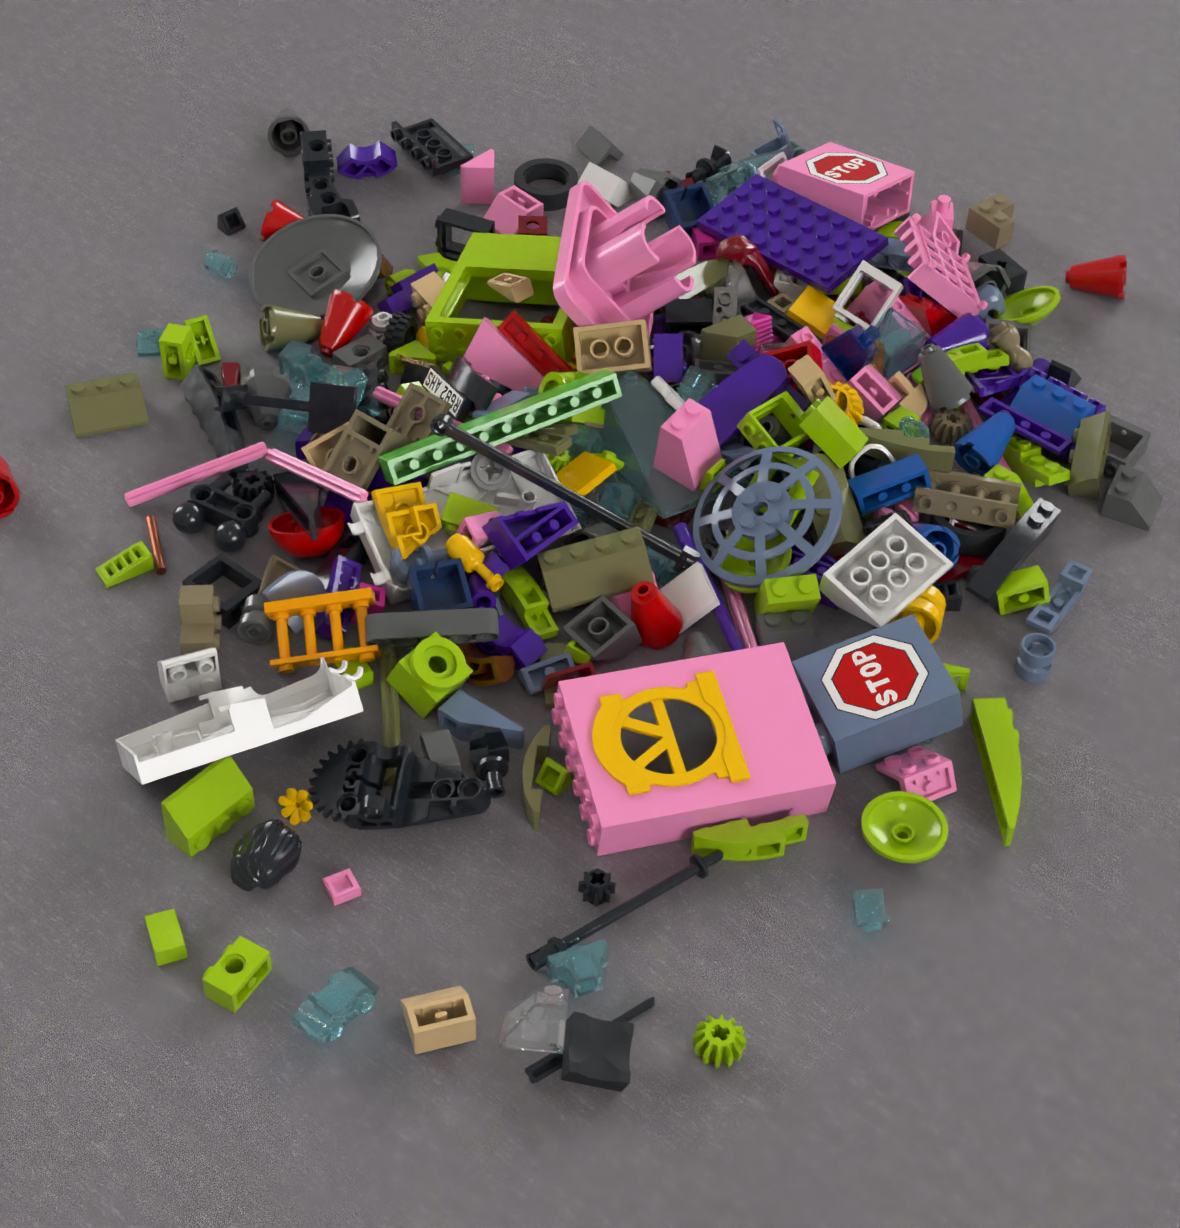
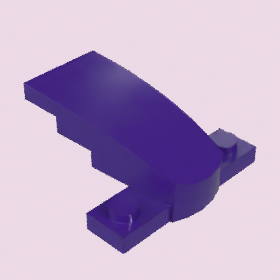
(747, 388)

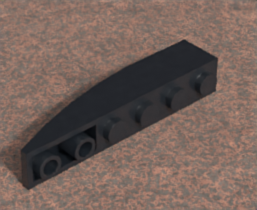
(221, 427)

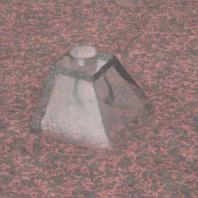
(737, 277)
(537, 1021)

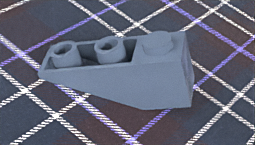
(466, 715)

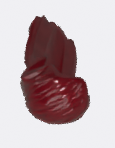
(746, 253)

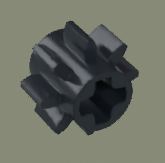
(596, 887)

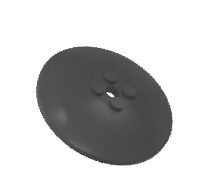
(323, 243)

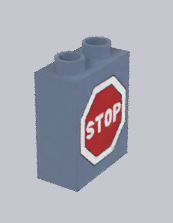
(878, 693)

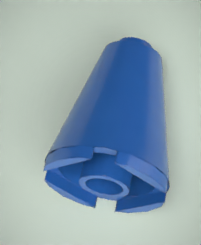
(985, 444)
(941, 538)

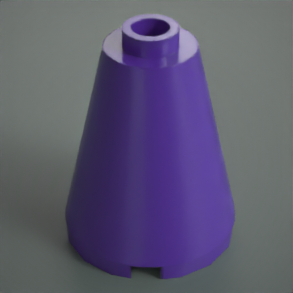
(961, 332)

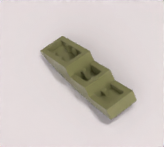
(933, 456)

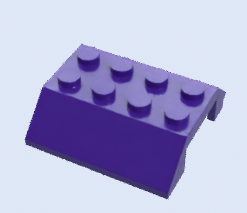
(1030, 428)

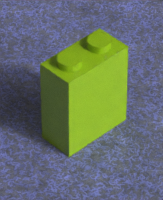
(833, 431)
(787, 594)

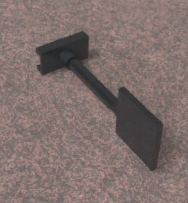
(327, 405)

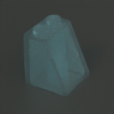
(902, 342)

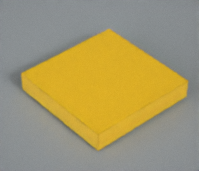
(813, 311)
(585, 473)

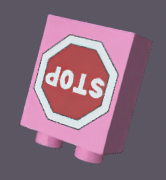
(849, 183)

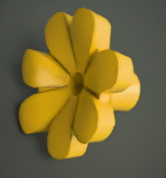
(296, 805)

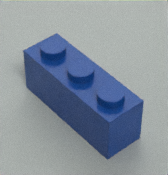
(889, 484)

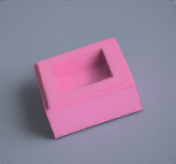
(341, 887)

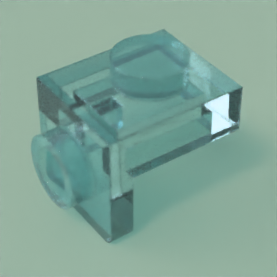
(869, 909)

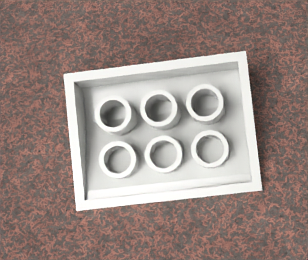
(884, 572)

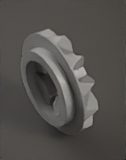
(481, 477)

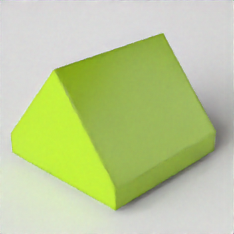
(553, 777)

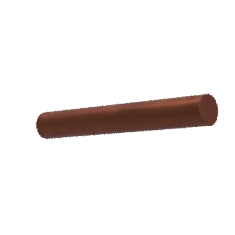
(155, 545)

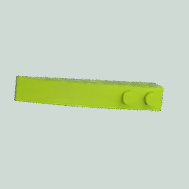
(1000, 759)

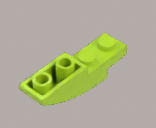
(971, 359)
(1029, 465)
(529, 602)
(749, 843)

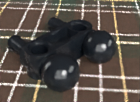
(231, 515)

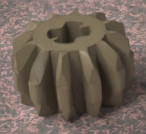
(950, 426)

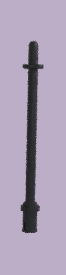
(698, 866)

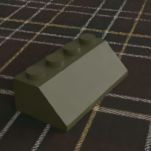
(850, 529)
(595, 568)

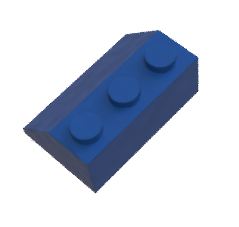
(1052, 405)

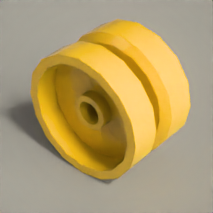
(928, 611)

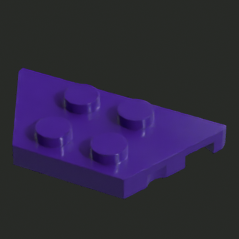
(992, 381)

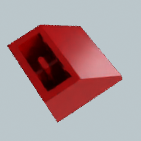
(931, 317)

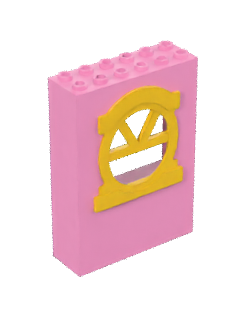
(763, 760)

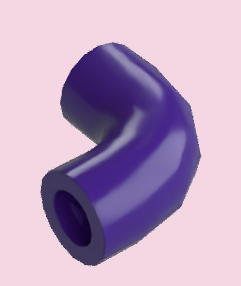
(479, 593)

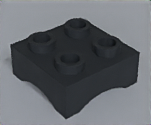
(597, 1052)

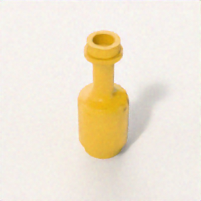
(472, 559)

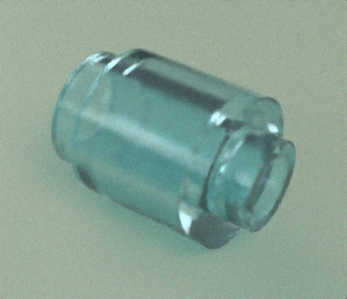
(220, 264)

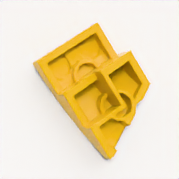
(406, 516)

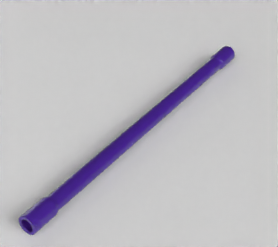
(685, 538)

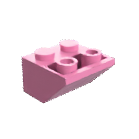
(508, 206)
(875, 392)

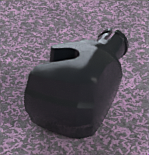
(708, 167)
(490, 758)

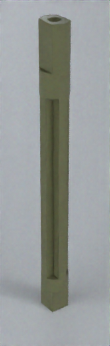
(390, 706)

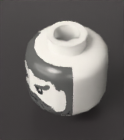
(377, 325)

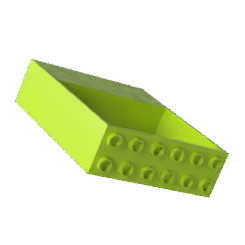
(481, 260)

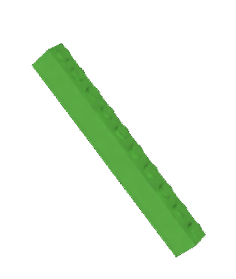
(502, 426)

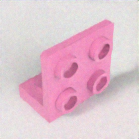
(921, 772)

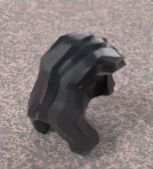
(265, 855)

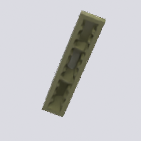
(706, 277)

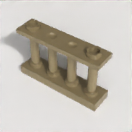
(969, 498)

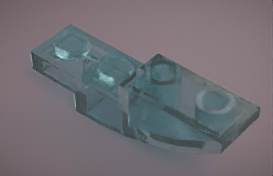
(737, 173)

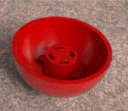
(295, 542)

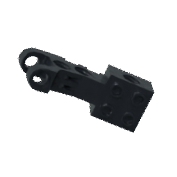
(319, 177)

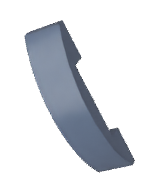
(1062, 597)

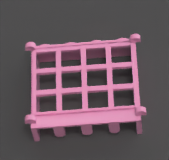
(955, 285)

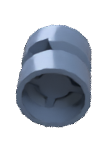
(1035, 657)

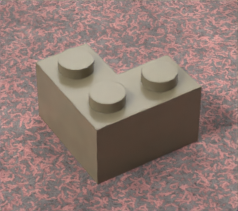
(992, 220)
(199, 618)

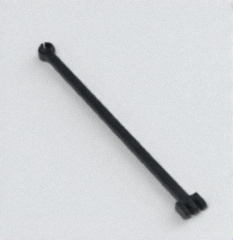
(683, 558)

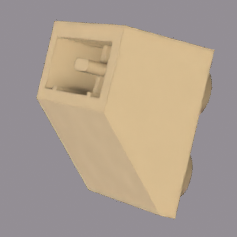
(426, 293)
(439, 1019)

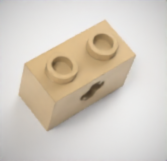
(811, 380)

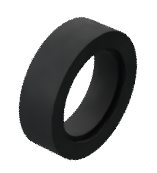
(547, 169)
(973, 542)

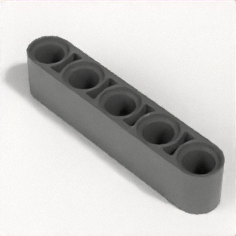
(412, 627)

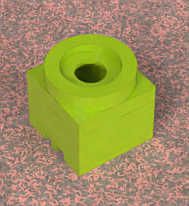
(556, 379)
(430, 674)

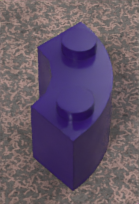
(366, 161)
(515, 641)

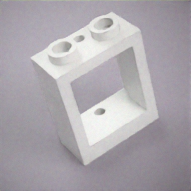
(879, 277)

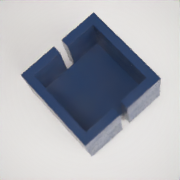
(693, 204)
(443, 592)

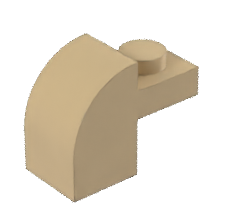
(914, 398)

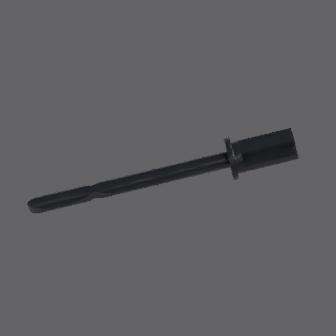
(554, 1061)

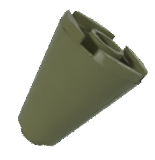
(285, 324)

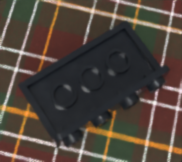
(430, 146)
(368, 404)

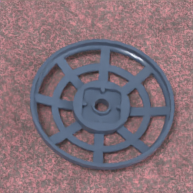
(773, 522)

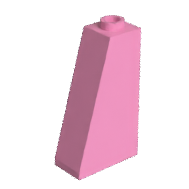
(500, 360)

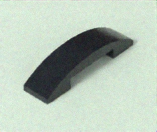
(471, 383)

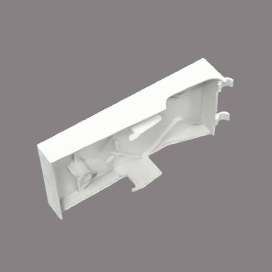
(513, 497)
(237, 722)

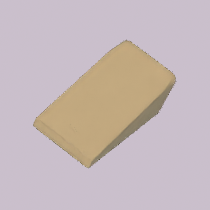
(512, 286)

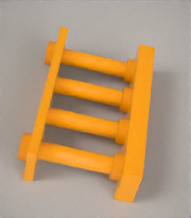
(307, 608)

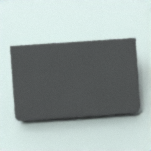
(597, 146)

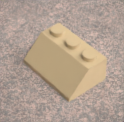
(613, 347)

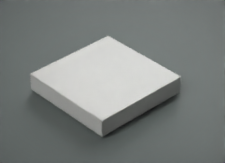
(691, 594)

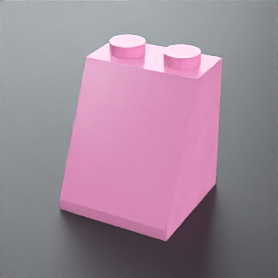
(687, 445)

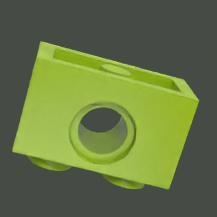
(177, 351)
(230, 989)

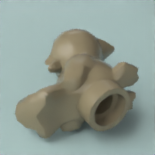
(1008, 340)

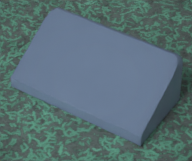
(534, 675)

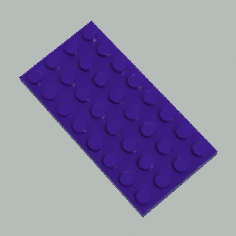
(794, 232)

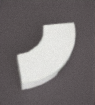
(667, 392)

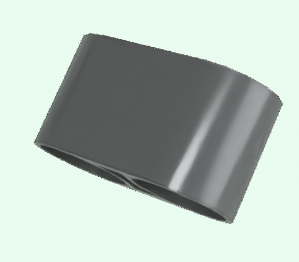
(440, 748)

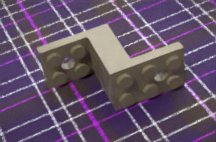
(368, 438)

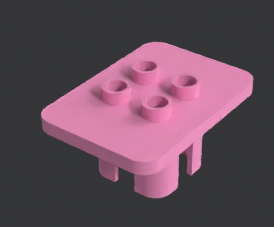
(610, 269)

